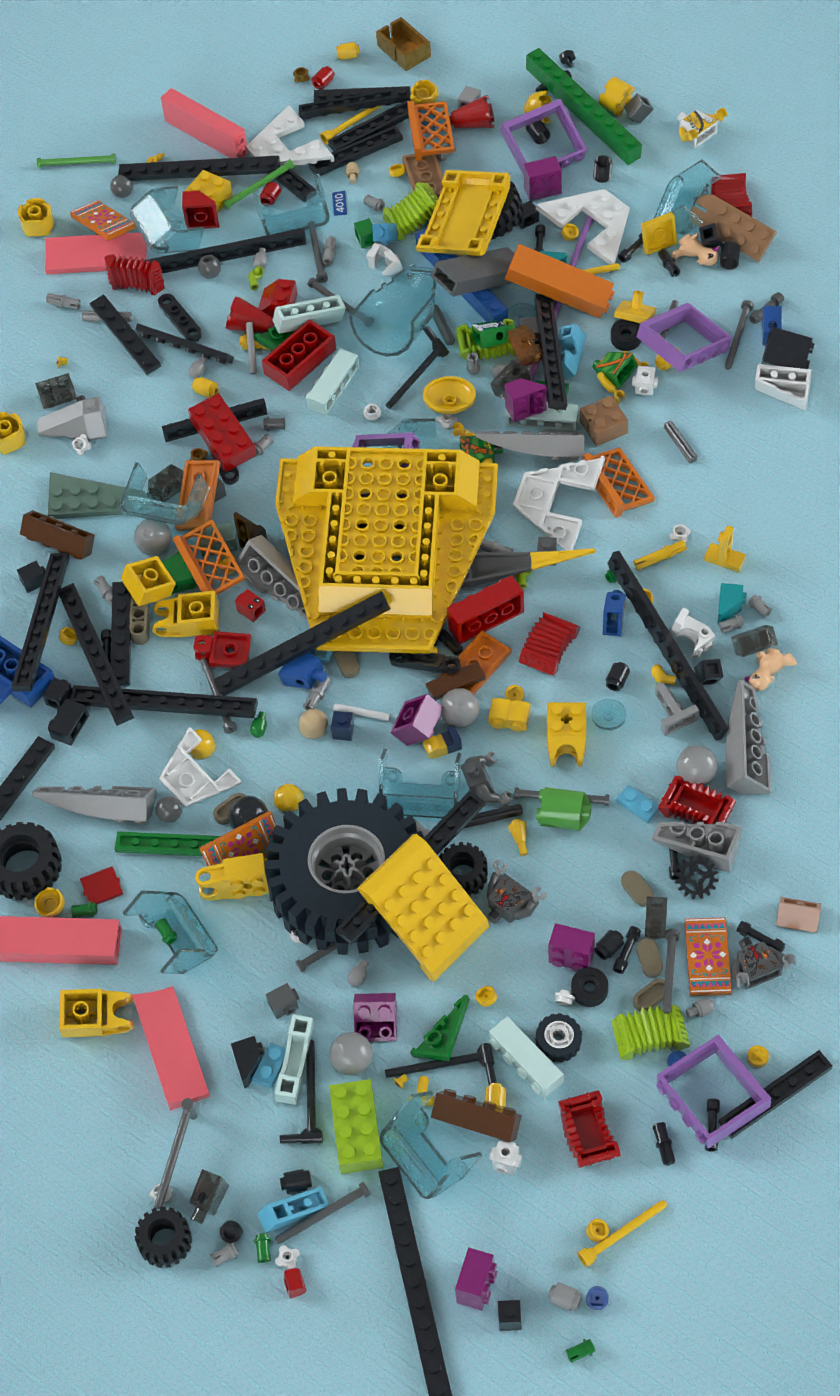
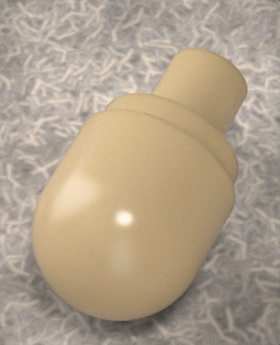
(352, 171)

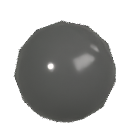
(121, 186)
(209, 266)
(168, 809)

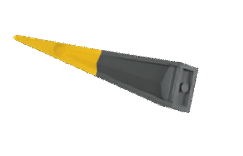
(498, 565)

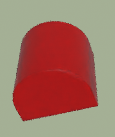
(294, 1282)

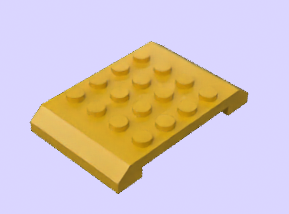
(465, 213)
(424, 905)

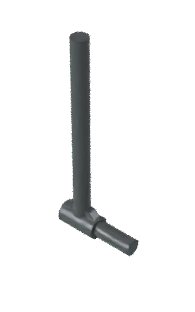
(189, 1112)

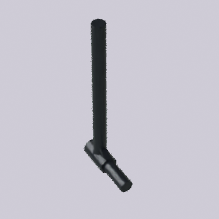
(439, 350)
(483, 1055)
(311, 1133)

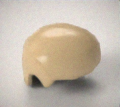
(313, 723)

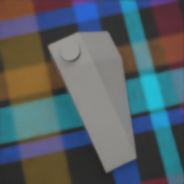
(80, 418)
(712, 841)

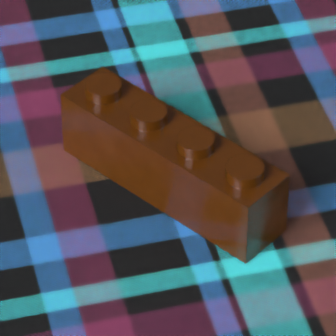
(57, 534)
(476, 1116)

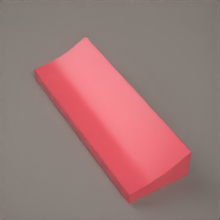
(87, 252)
(171, 1047)

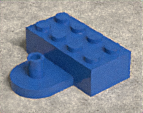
(9, 661)

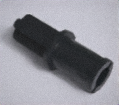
(669, 263)
(664, 1143)

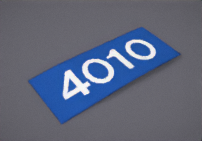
(339, 203)

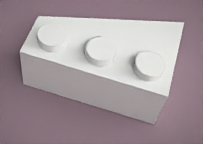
(784, 383)

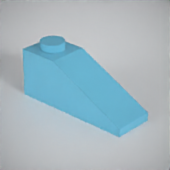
(292, 1209)

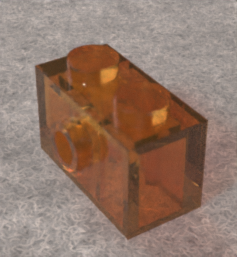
(524, 346)

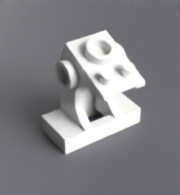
(694, 630)

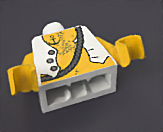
(698, 126)

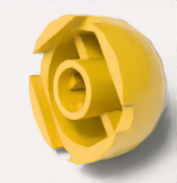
(538, 100)

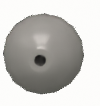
(152, 537)
(459, 707)
(697, 765)
(351, 1053)

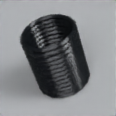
(538, 132)
(602, 168)
(729, 255)

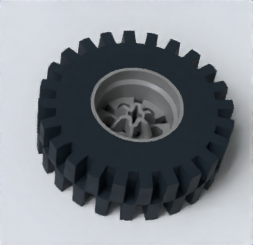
(320, 837)

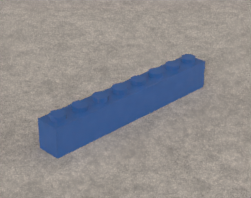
(482, 301)

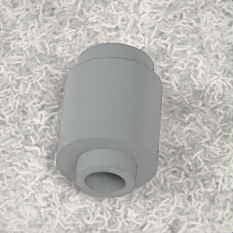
(565, 1296)

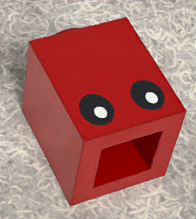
(250, 605)

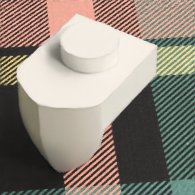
(374, 255)
(393, 263)

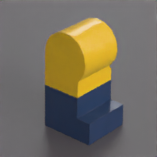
(443, 743)

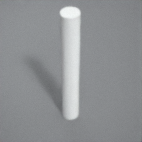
(362, 712)

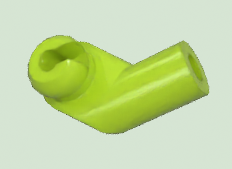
(254, 276)
(521, 579)

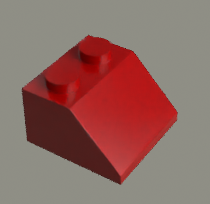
(199, 210)
(278, 294)

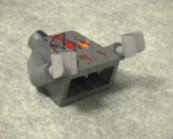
(479, 780)
(509, 898)
(758, 963)

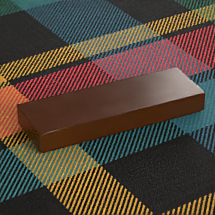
(463, 678)

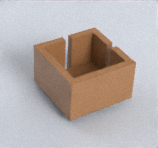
(603, 421)

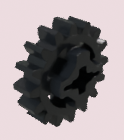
(698, 887)

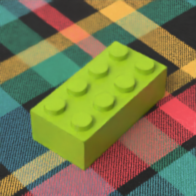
(355, 1126)

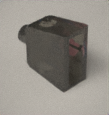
(208, 1187)

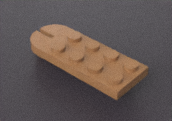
(424, 171)
(735, 226)

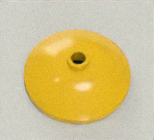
(449, 395)

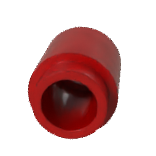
(323, 77)
(270, 193)

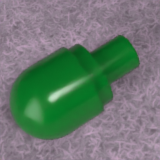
(258, 725)

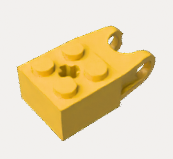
(188, 615)
(566, 730)
(235, 878)
(99, 1012)

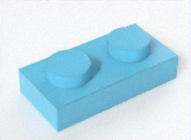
(637, 804)
(270, 1066)

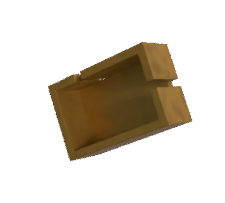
(405, 45)

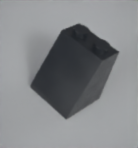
(787, 349)

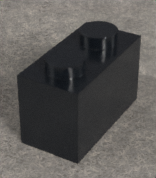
(68, 722)

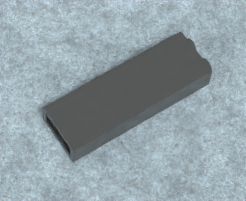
(473, 272)

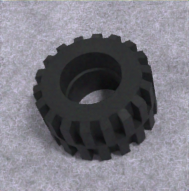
(471, 857)
(155, 1222)

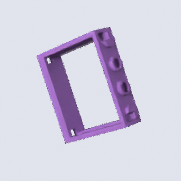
(536, 115)
(649, 335)
(408, 441)
(736, 1067)

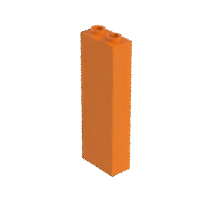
(560, 281)

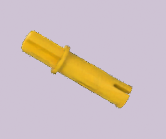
(659, 555)

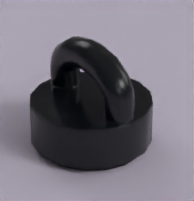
(567, 57)
(231, 1231)

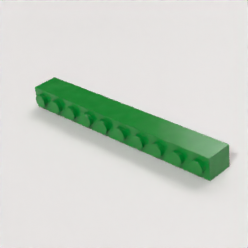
(583, 106)

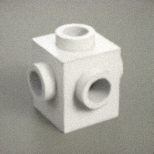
(645, 380)
(505, 1157)

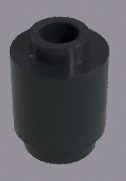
(617, 676)
(609, 944)
(295, 1181)

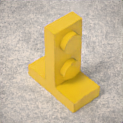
(723, 554)

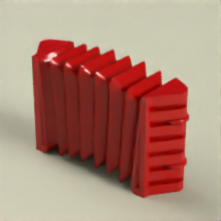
(732, 190)
(134, 274)
(547, 643)
(695, 803)
(587, 1129)

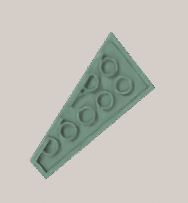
(82, 497)

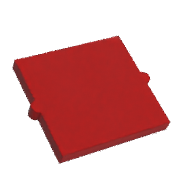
(101, 886)

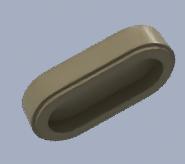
(347, 663)
(221, 811)
(636, 887)
(649, 958)
(650, 995)

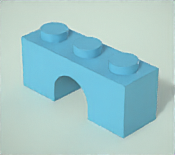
(572, 342)

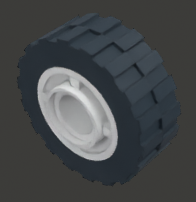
(559, 1025)

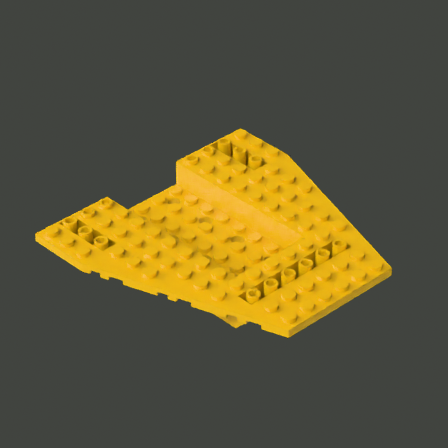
(443, 522)

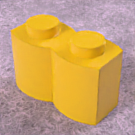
(509, 714)

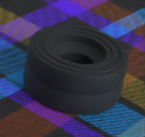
(621, 342)
(593, 976)

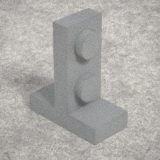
(677, 717)

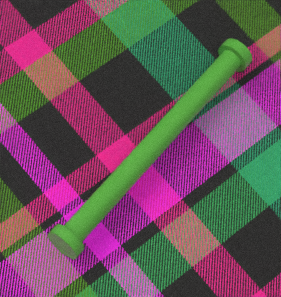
(76, 160)
(258, 184)

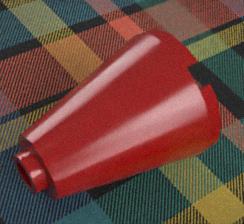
(473, 115)
(244, 312)

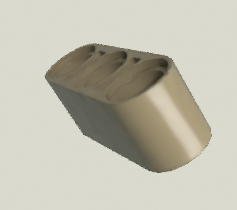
(139, 624)

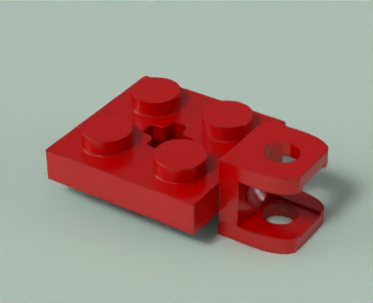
(216, 647)

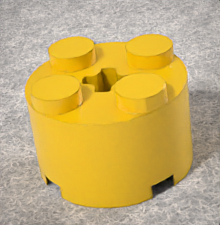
(616, 96)
(36, 217)
(11, 433)

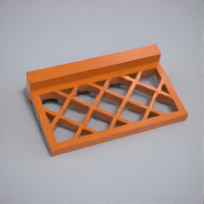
(417, 134)
(605, 487)
(193, 564)

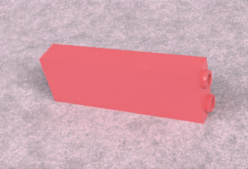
(204, 124)
(59, 940)

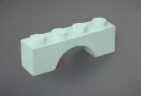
(294, 1060)

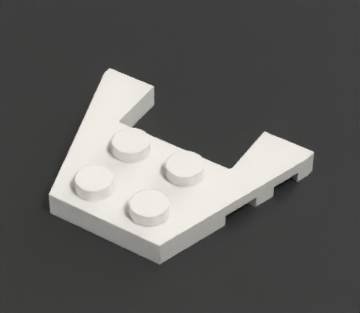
(188, 780)

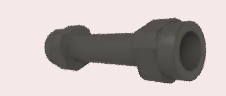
(776, 300)

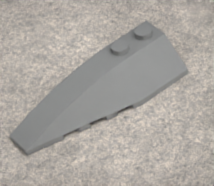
(546, 443)
(270, 573)
(745, 753)
(117, 803)

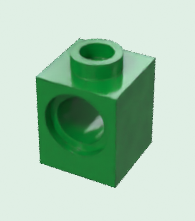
(364, 232)

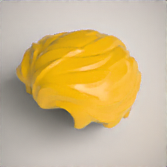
(424, 92)

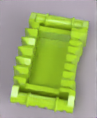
(412, 211)
(467, 345)
(649, 1031)

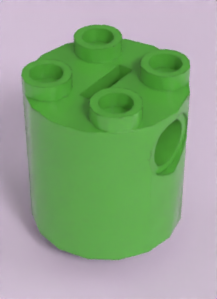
(563, 809)

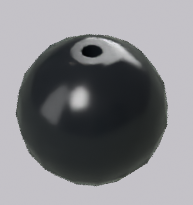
(245, 810)

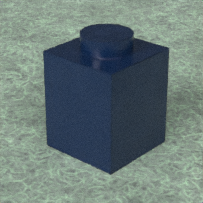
(342, 725)

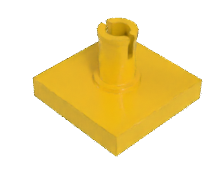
(659, 233)
(635, 310)

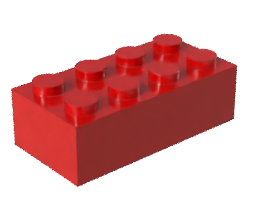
(299, 355)
(222, 432)
(485, 609)

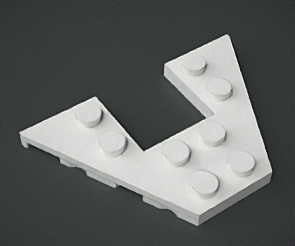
(268, 142)
(601, 207)
(538, 493)

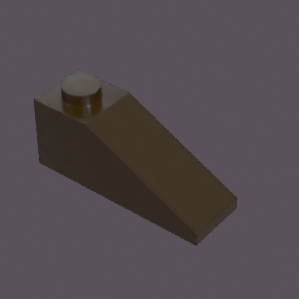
(247, 529)

